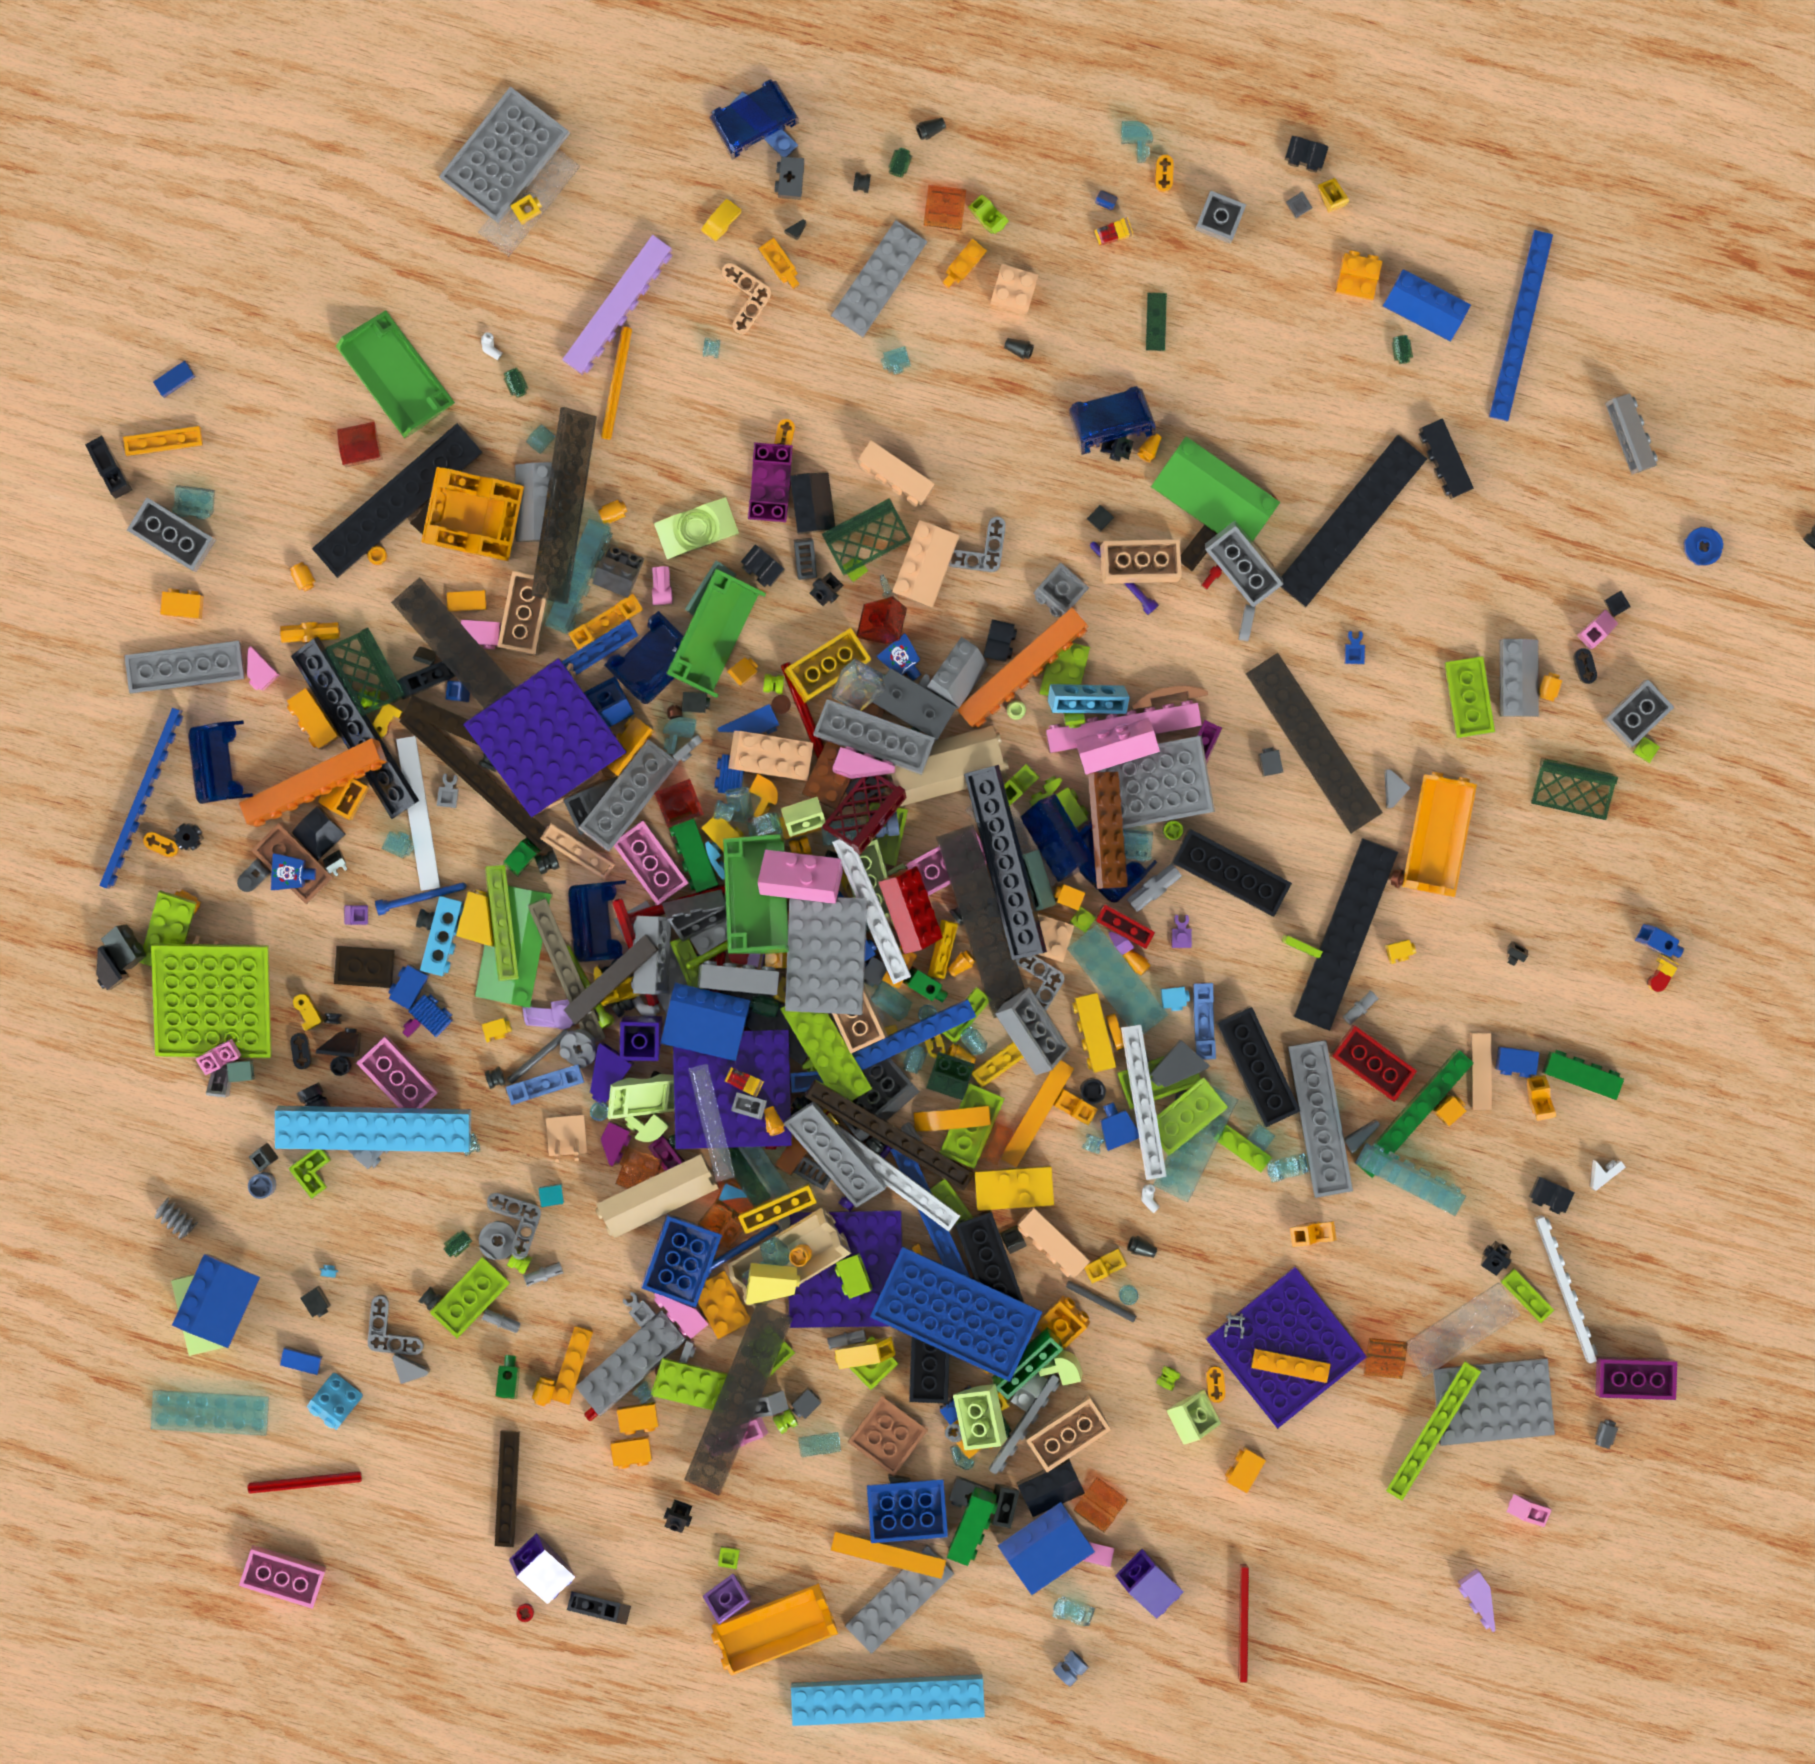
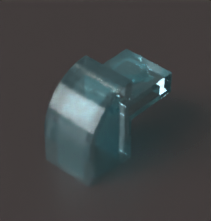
(1137, 133)
(678, 727)
(765, 825)
(1287, 1167)
(1073, 1610)

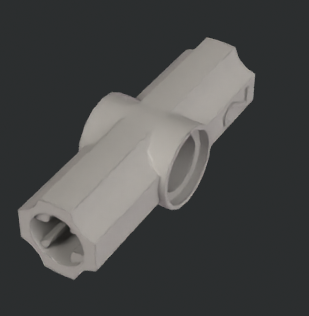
(1154, 887)

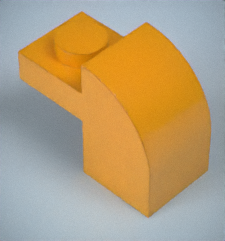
(767, 791)
(1540, 1097)
(1312, 1233)

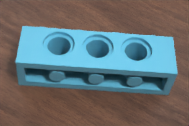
(1088, 699)
(429, 963)

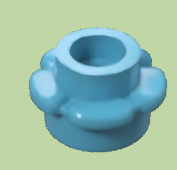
(328, 1271)

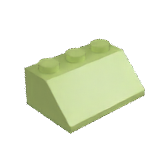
(980, 1417)

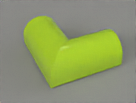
(305, 1171)

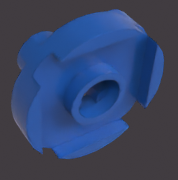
(1698, 556)

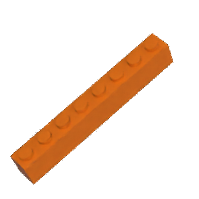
(1022, 668)
(313, 782)

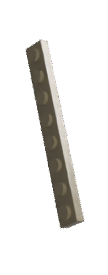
(563, 962)

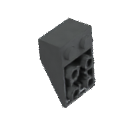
(584, 802)

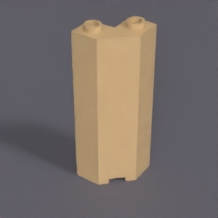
(948, 764)
(657, 1196)
(815, 1231)

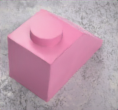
(483, 632)
(259, 670)
(1528, 1510)

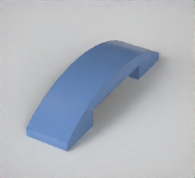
(1204, 1020)
(545, 1084)

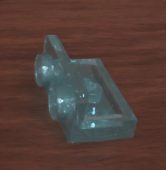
(193, 502)
(1138, 844)

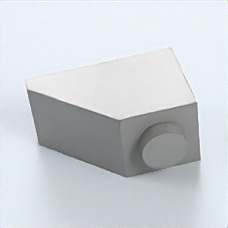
(771, 1404)

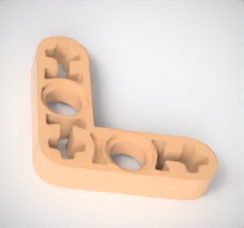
(752, 292)

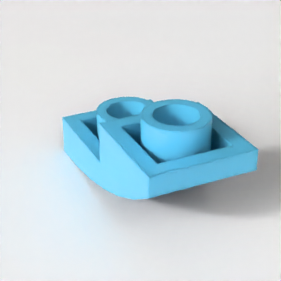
(713, 854)

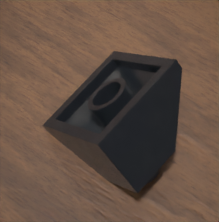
(318, 832)
(108, 971)
(344, 1044)

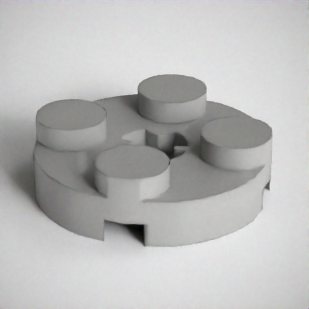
(572, 1054)
(487, 1242)

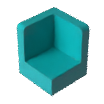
(551, 1195)

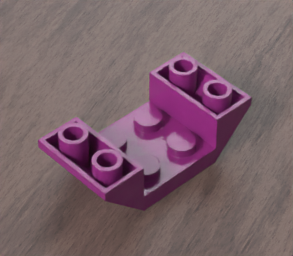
(770, 482)

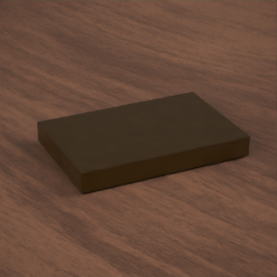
(364, 966)

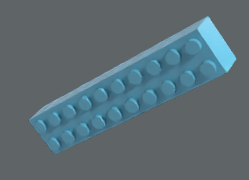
(373, 1128)
(887, 1700)

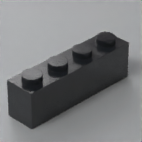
(1446, 459)

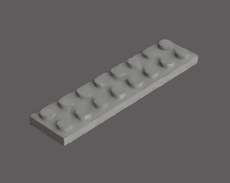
(1320, 1118)

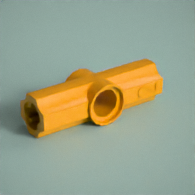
(308, 631)

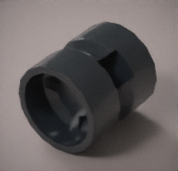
(1092, 1090)
(313, 1096)

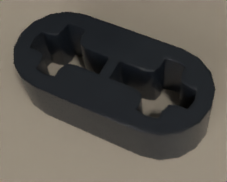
(1580, 667)
(296, 1051)

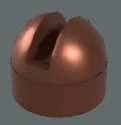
(674, 712)

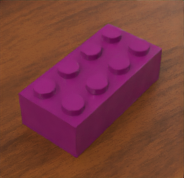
(1636, 1378)

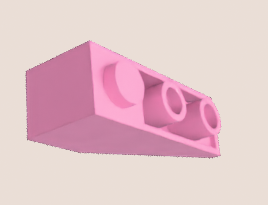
(857, 765)
(688, 1317)

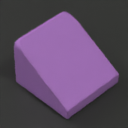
(356, 914)
(1121, 943)

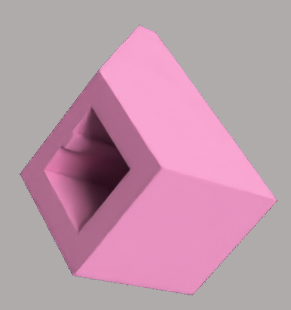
(1597, 629)

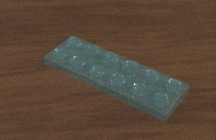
(1116, 980)
(1189, 1161)
(210, 1412)

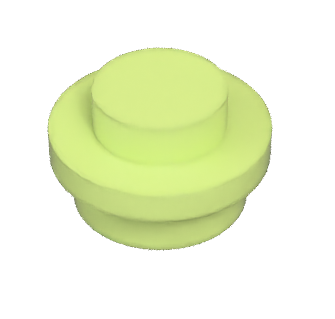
(1016, 710)

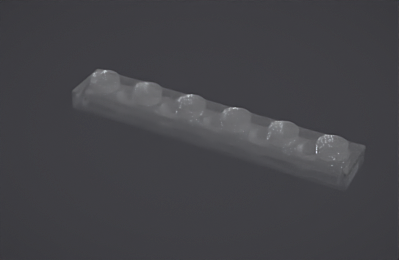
(711, 1122)

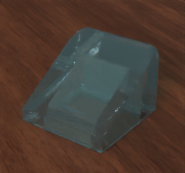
(540, 439)

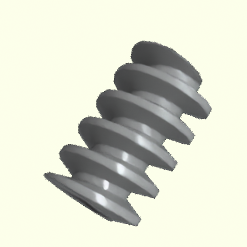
(174, 1219)

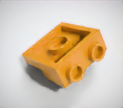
(1359, 275)
(1064, 1320)

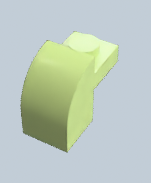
(650, 1131)
(1066, 1365)

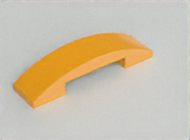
(605, 622)
(952, 1118)

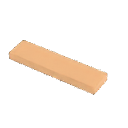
(577, 851)
(1481, 1071)

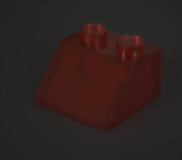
(359, 444)
(882, 621)
(679, 803)

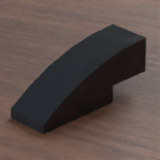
(108, 467)

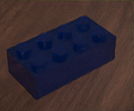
(1056, 837)

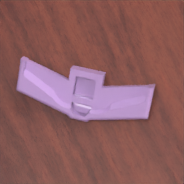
(551, 1018)

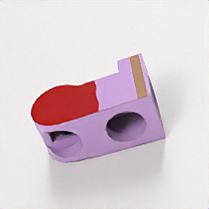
(747, 959)

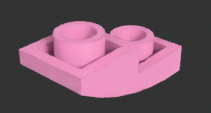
(218, 1056)
(1102, 1555)

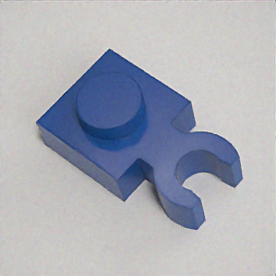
(1354, 652)

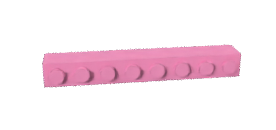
(1162, 721)

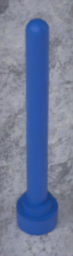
(384, 906)
(743, 1246)

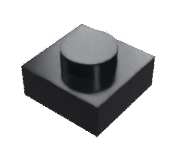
(1617, 603)

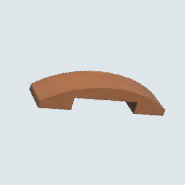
(1192, 692)

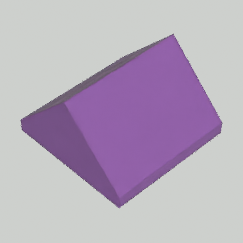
(727, 1598)

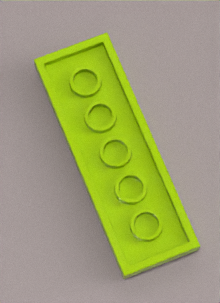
(828, 1052)

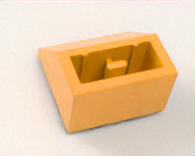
(345, 799)

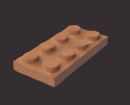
(282, 842)

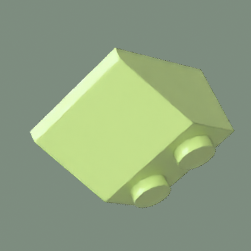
(1193, 1417)

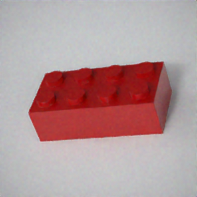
(910, 909)
(1373, 1063)

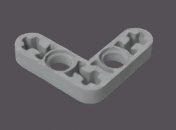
(983, 557)
(1045, 977)
(525, 1221)
(381, 1333)

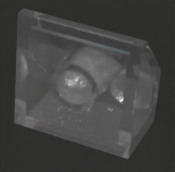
(858, 685)

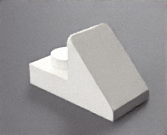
(1600, 1176)
(1026, 1395)

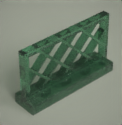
(858, 522)
(376, 661)
(1577, 772)

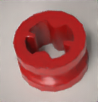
(530, 1611)

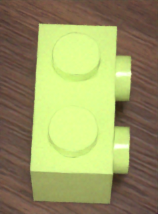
(803, 816)

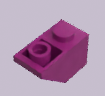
(613, 1141)

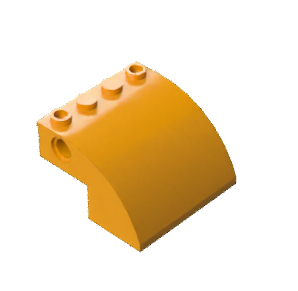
(472, 514)

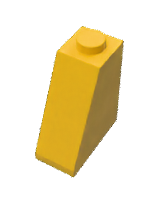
(476, 919)
(865, 1353)

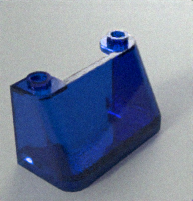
(753, 118)
(1111, 418)
(646, 664)

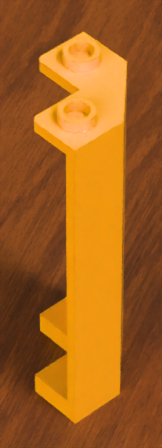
(1439, 834)
(774, 1629)

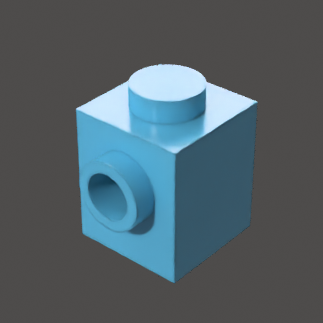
(1175, 998)

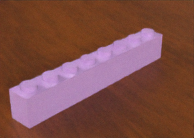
(617, 305)

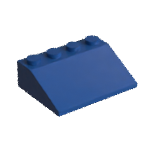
(705, 1021)
(681, 1260)
(216, 1300)
(907, 1511)
(1046, 1548)

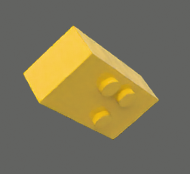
(823, 666)
(1014, 1187)

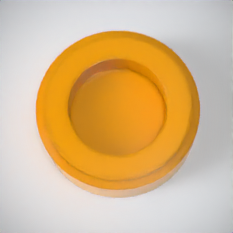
(377, 555)

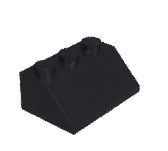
(812, 502)
(1050, 1488)

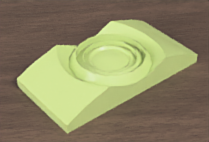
(696, 528)
(641, 1096)

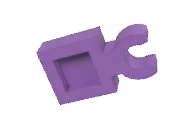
(1181, 936)

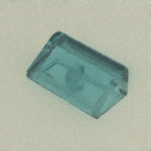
(742, 803)
(891, 1001)

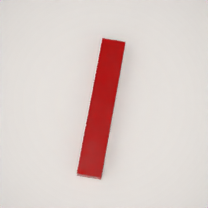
(1243, 1623)

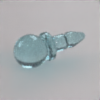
(886, 588)

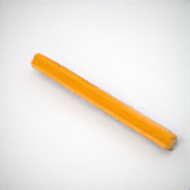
(616, 383)

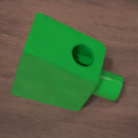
(521, 856)
(919, 983)
(508, 1388)

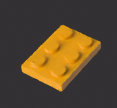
(722, 1305)

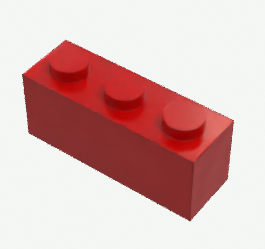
(1125, 926)

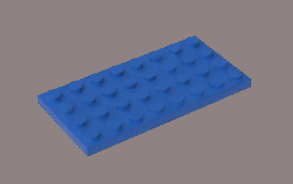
(956, 1314)

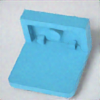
(334, 1401)

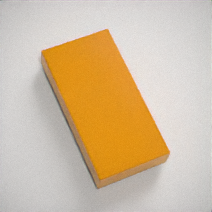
(466, 601)

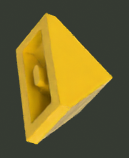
(1333, 195)

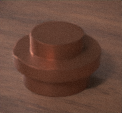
(781, 704)
(1397, 878)

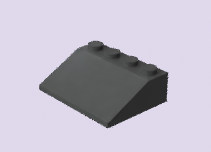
(888, 1094)

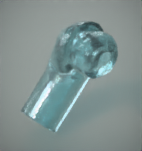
(961, 1460)

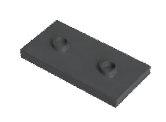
(915, 704)

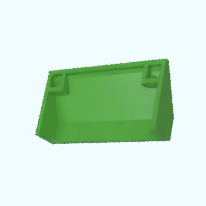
(394, 374)
(1213, 491)
(713, 632)
(753, 920)
(527, 949)

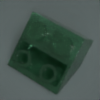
(950, 1076)

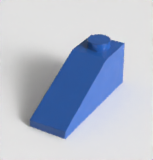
(758, 721)

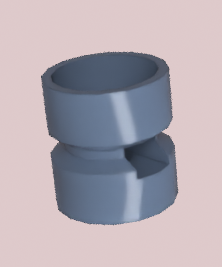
(891, 828)
(262, 1185)
(1070, 1668)

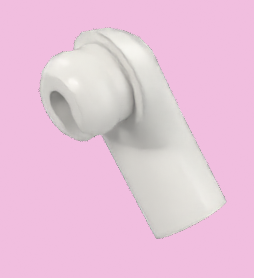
(488, 346)
(644, 1009)
(1147, 1197)

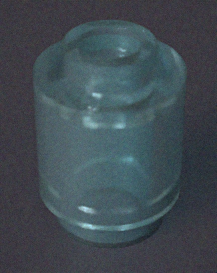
(974, 1041)
(914, 1059)

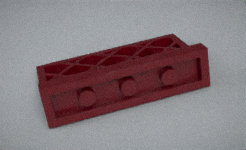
(876, 822)

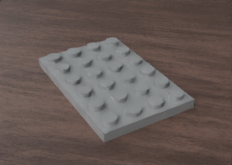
(504, 155)
(1165, 784)
(826, 956)
(1503, 1403)

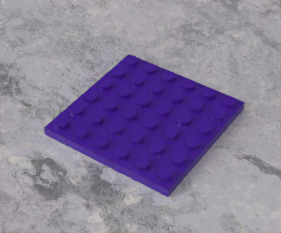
(544, 737)
(759, 1055)
(821, 1298)
(1290, 1322)

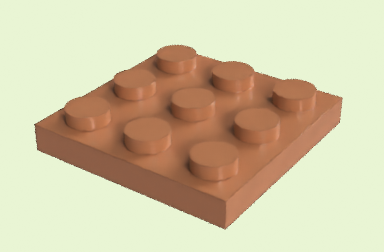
(887, 1435)

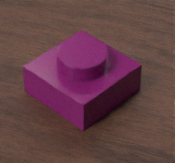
(410, 1027)

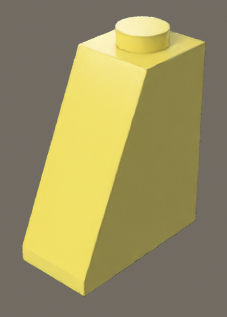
(770, 1282)

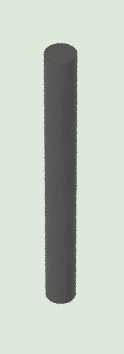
(537, 1057)
(1101, 1301)

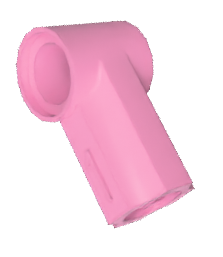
(661, 582)

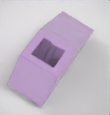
(1480, 1595)

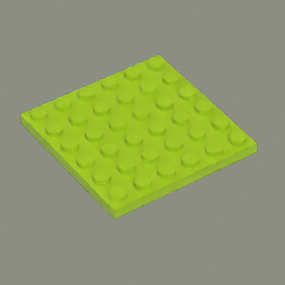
(210, 997)

